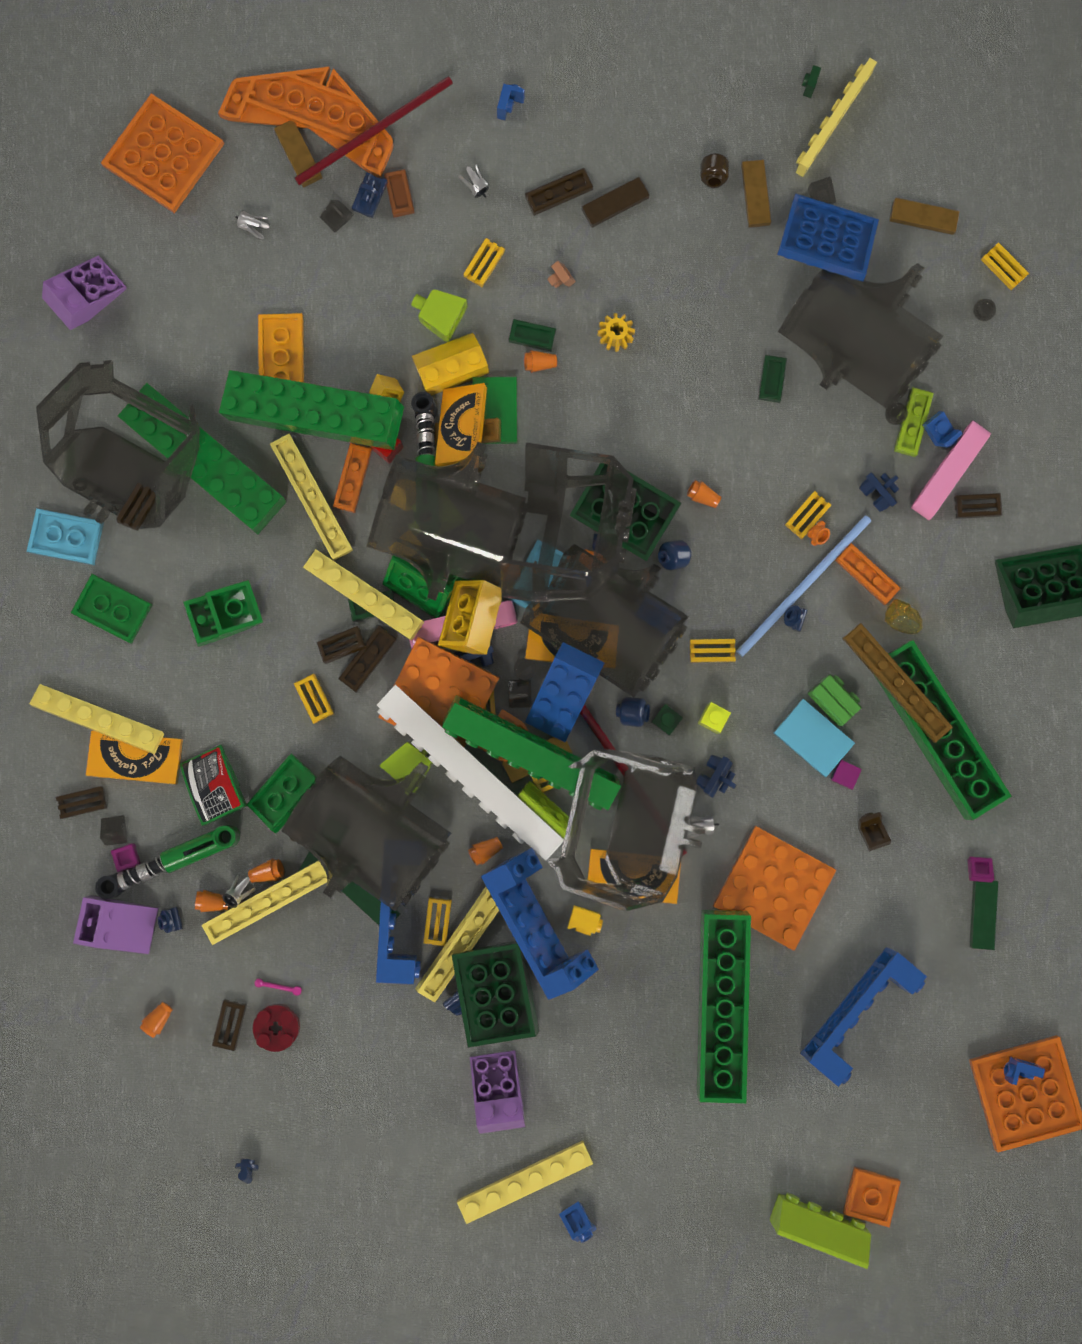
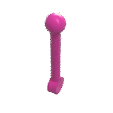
(296, 990)

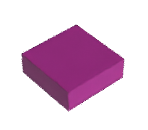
(846, 774)
(125, 857)
(980, 869)

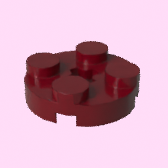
(266, 1037)

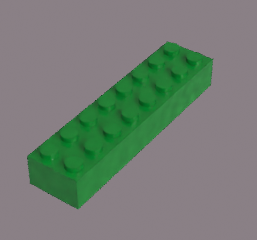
(312, 409)
(214, 468)
(526, 751)
(956, 755)
(723, 1006)

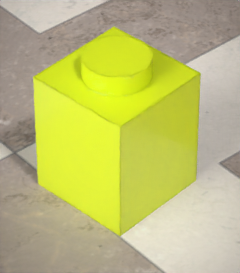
(714, 718)

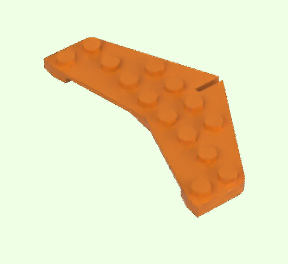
(327, 110)

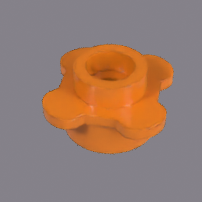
(819, 533)

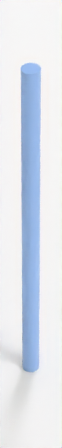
(803, 586)

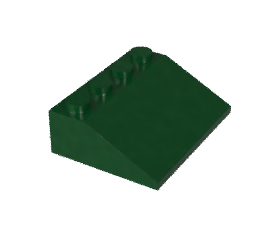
(650, 517)
(1041, 586)
(495, 994)

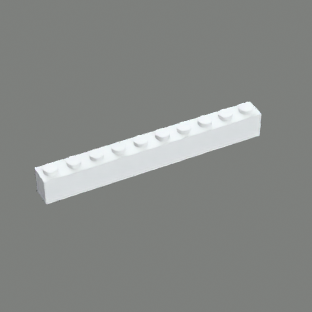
(465, 768)

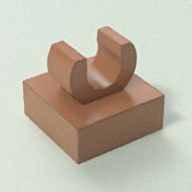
(561, 275)

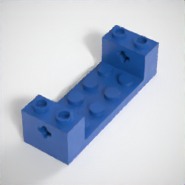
(531, 928)
(887, 966)
(393, 967)

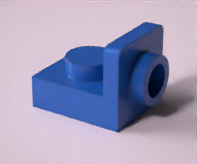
(508, 95)
(941, 430)
(1023, 1068)
(577, 1223)

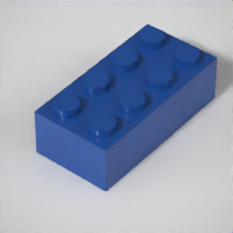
(564, 692)

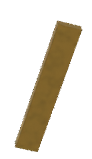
(897, 683)

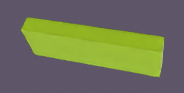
(912, 427)
(544, 808)

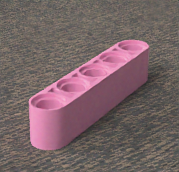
(950, 470)
(432, 628)

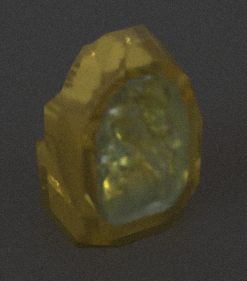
(903, 617)

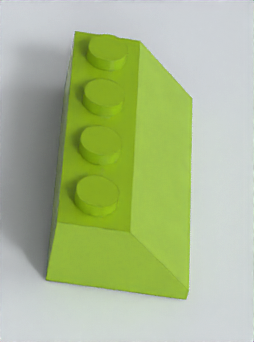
(821, 1229)

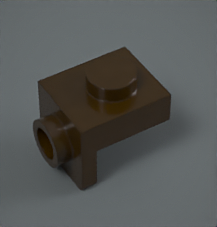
(873, 831)

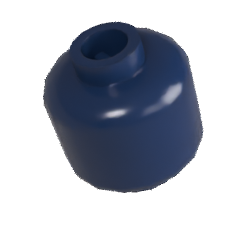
(674, 555)
(633, 711)

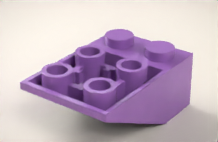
(82, 291)
(115, 925)
(497, 1092)

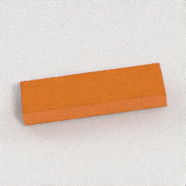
(352, 478)
(867, 574)

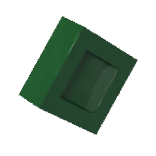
(810, 81)
(667, 720)

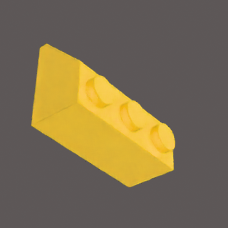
(451, 364)
(471, 616)

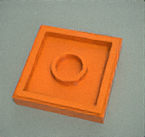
(871, 1197)

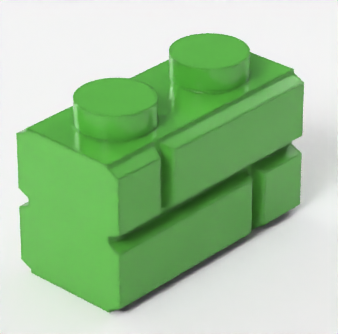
(835, 699)

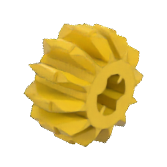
(608, 335)

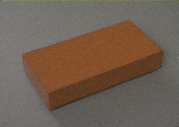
(399, 193)

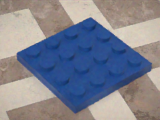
(828, 237)

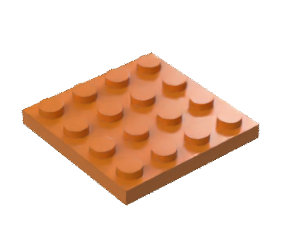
(162, 153)
(436, 676)
(775, 886)
(1031, 1108)

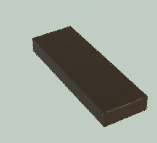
(558, 191)
(615, 202)
(367, 659)

